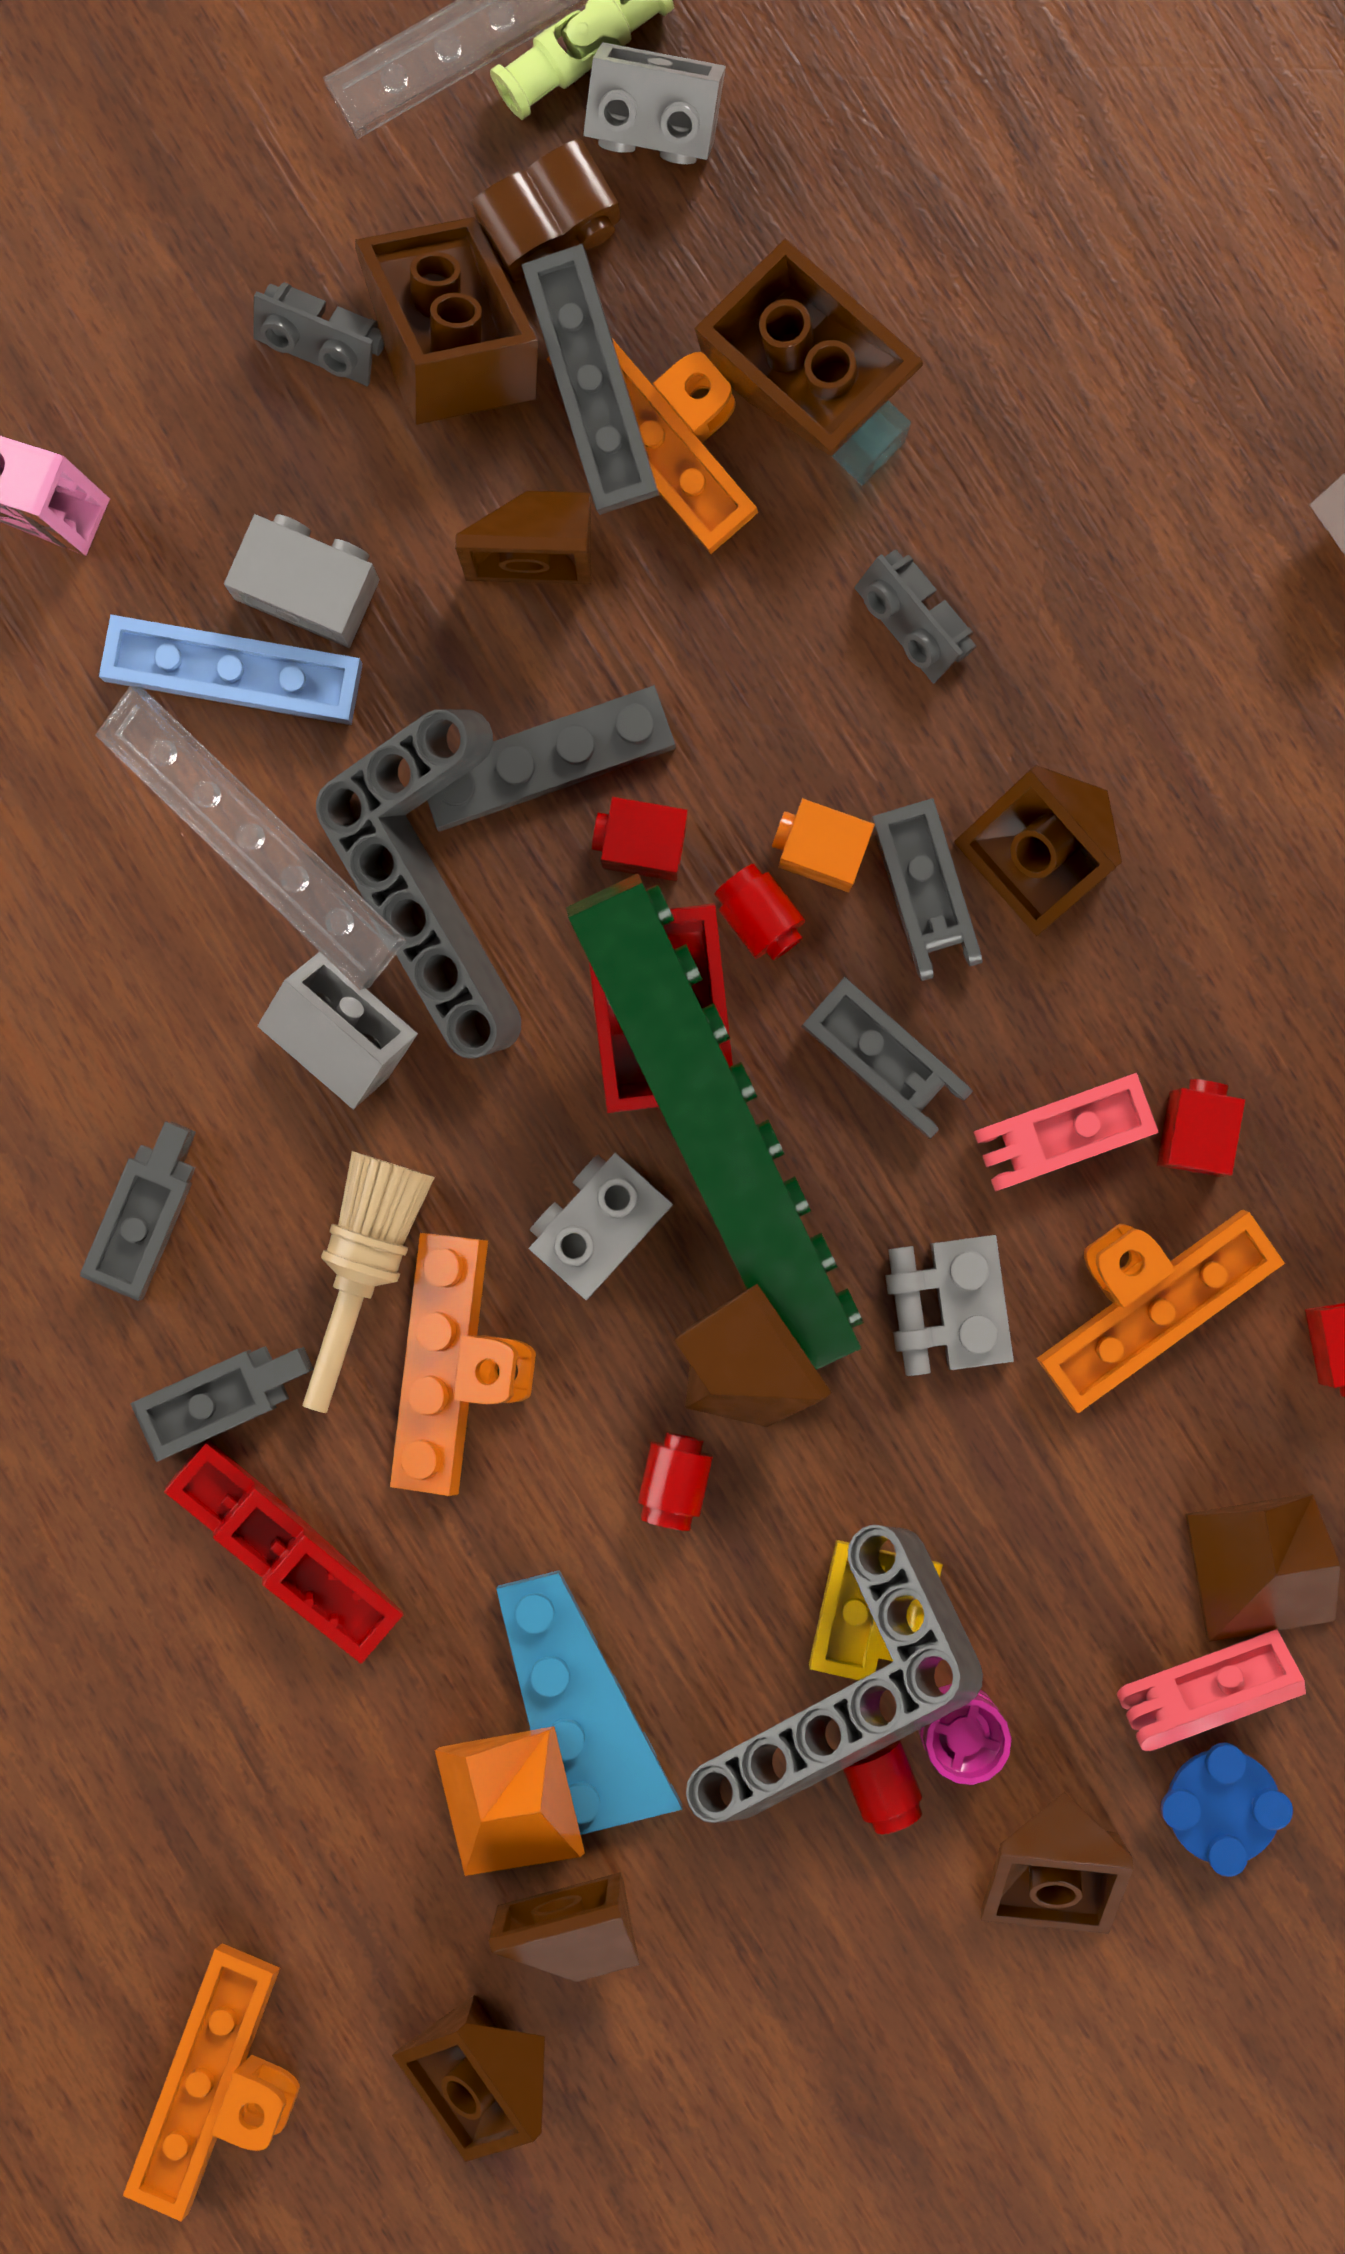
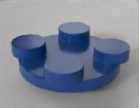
(1225, 1808)

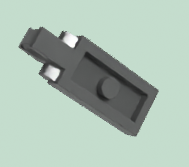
(142, 1214)
(216, 1399)

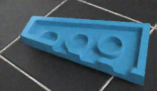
(571, 1687)

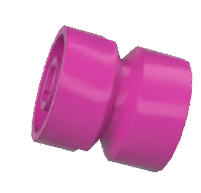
(968, 1742)

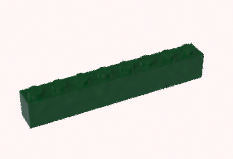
(710, 1116)

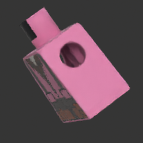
(48, 496)

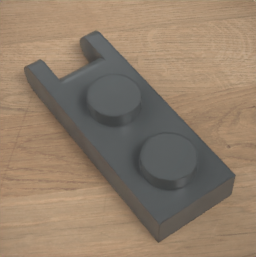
(924, 884)
(882, 1054)

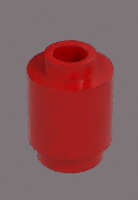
(760, 913)
(674, 1482)
(885, 1789)

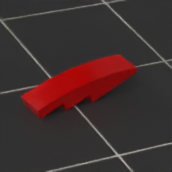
(284, 1551)

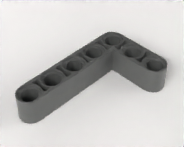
(415, 876)
(856, 1706)

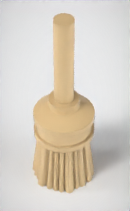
(364, 1253)

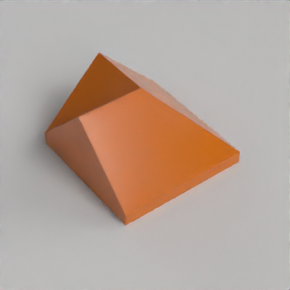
(509, 1801)

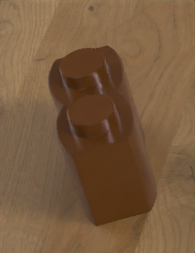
(547, 208)

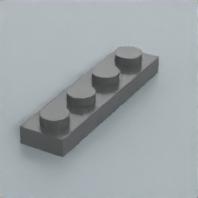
(590, 379)
(557, 757)

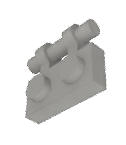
(969, 1305)

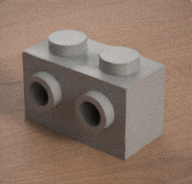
(653, 103)
(303, 578)
(336, 1030)
(599, 1224)

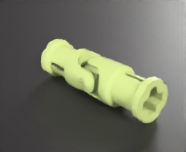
(583, 32)

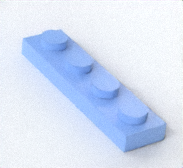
(230, 669)

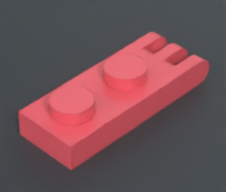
(1069, 1130)
(1211, 1690)

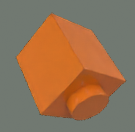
(822, 844)

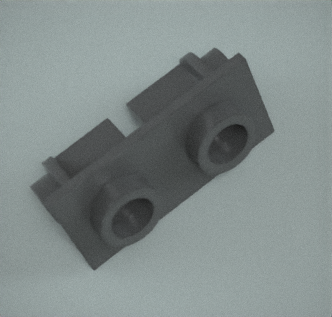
(293, 325)
(895, 595)

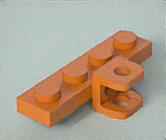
(673, 436)
(1153, 1301)
(450, 1365)
(213, 2087)

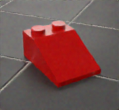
(621, 1075)

